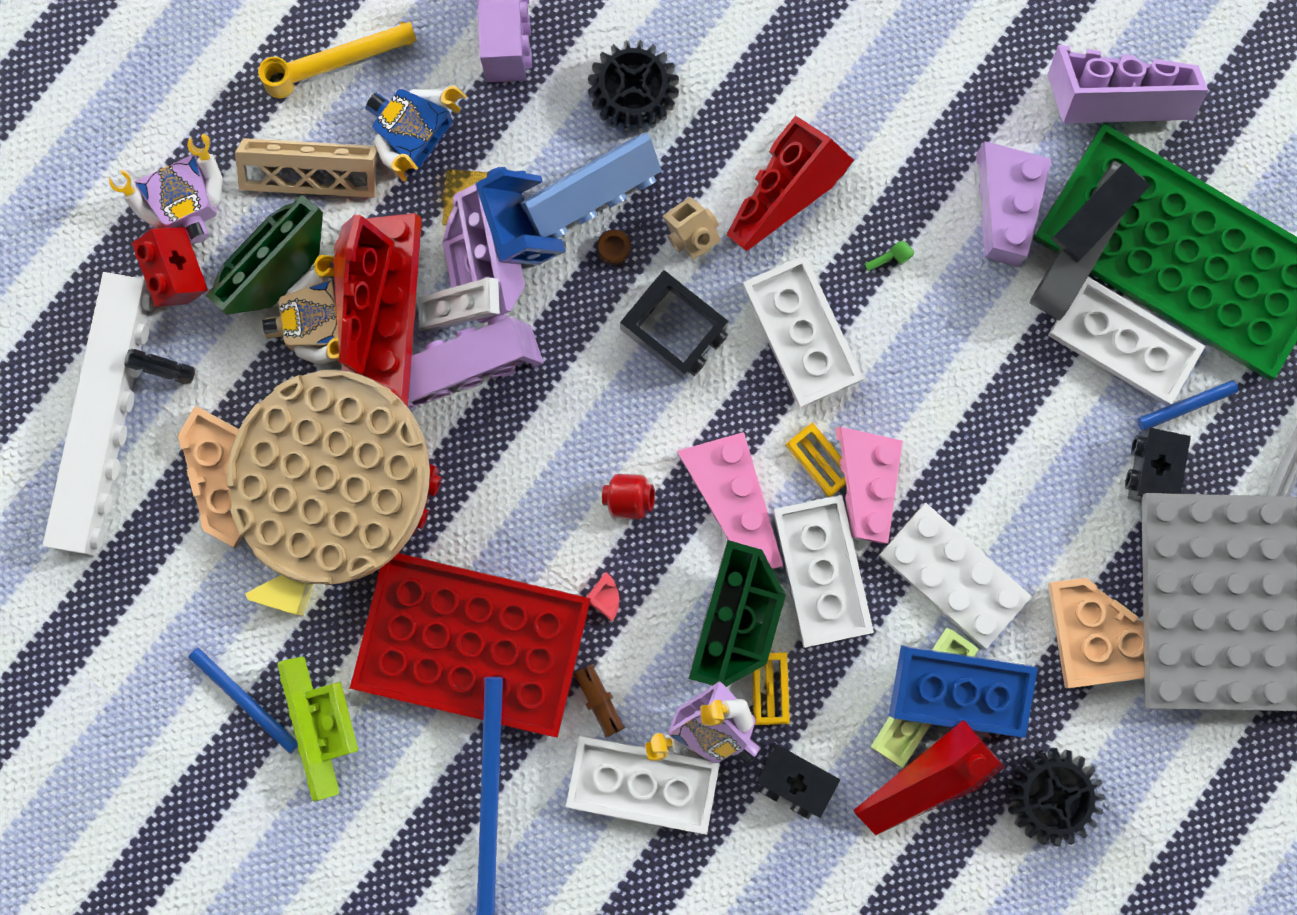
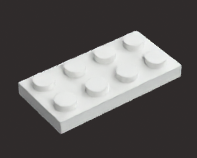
(802, 331)
(1128, 342)
(822, 571)
(955, 576)
(624, 784)

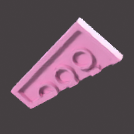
(732, 491)

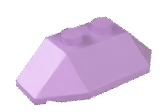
(473, 254)

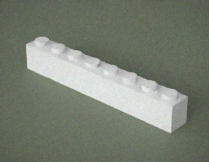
(99, 416)

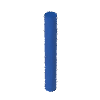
(1188, 405)

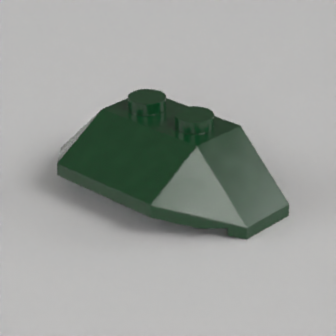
(270, 259)
(738, 617)

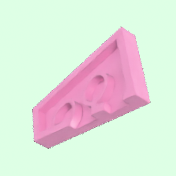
(871, 481)

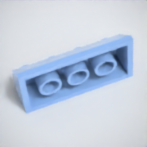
(592, 186)

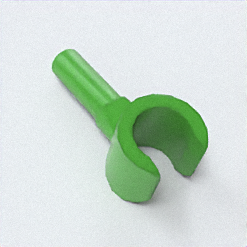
(900, 251)

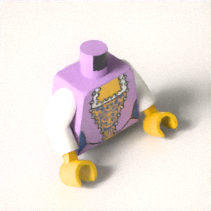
(178, 194)
(710, 725)

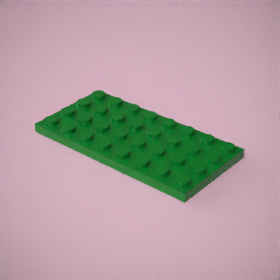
(1191, 255)

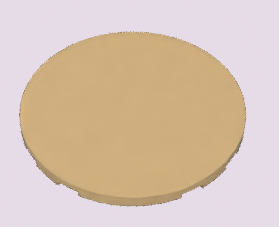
(328, 477)

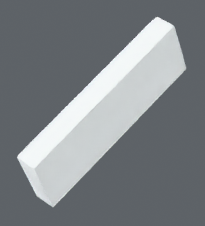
(459, 305)

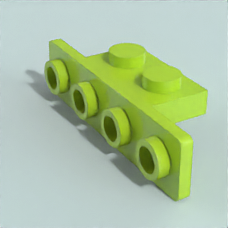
(319, 724)

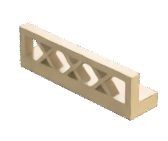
(307, 156)

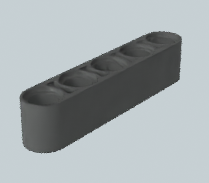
(1066, 276)

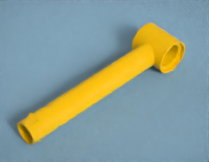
(332, 58)

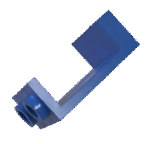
(507, 221)

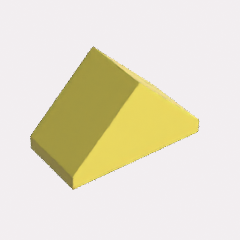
(282, 594)

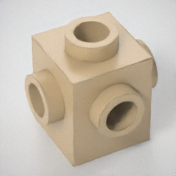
(691, 228)

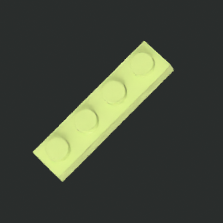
(901, 737)

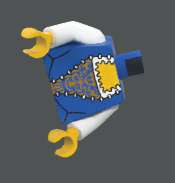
(411, 125)

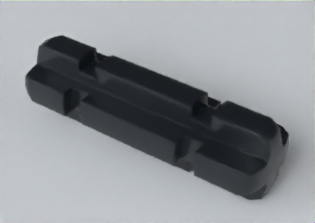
(159, 366)

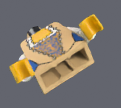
(309, 316)

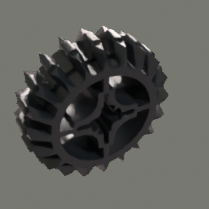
(649, 65)
(1048, 782)

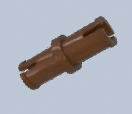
(599, 701)

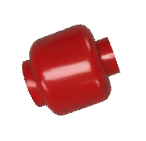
(628, 496)

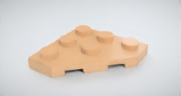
(207, 453)
(1095, 635)

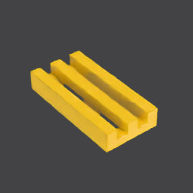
(807, 465)
(771, 719)

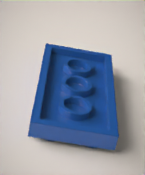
(958, 687)

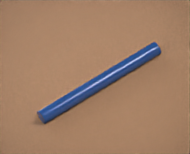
(243, 700)

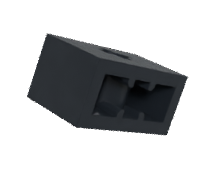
(1169, 453)
(817, 782)

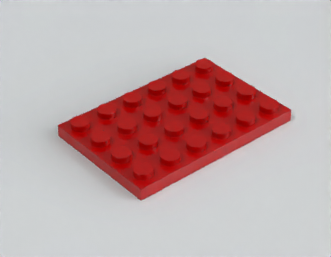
(448, 627)

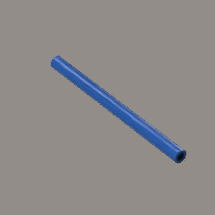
(489, 796)

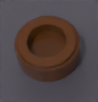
(614, 247)

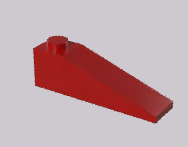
(800, 171)
(360, 277)
(940, 775)

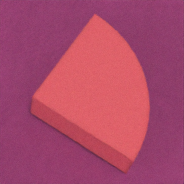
(605, 597)

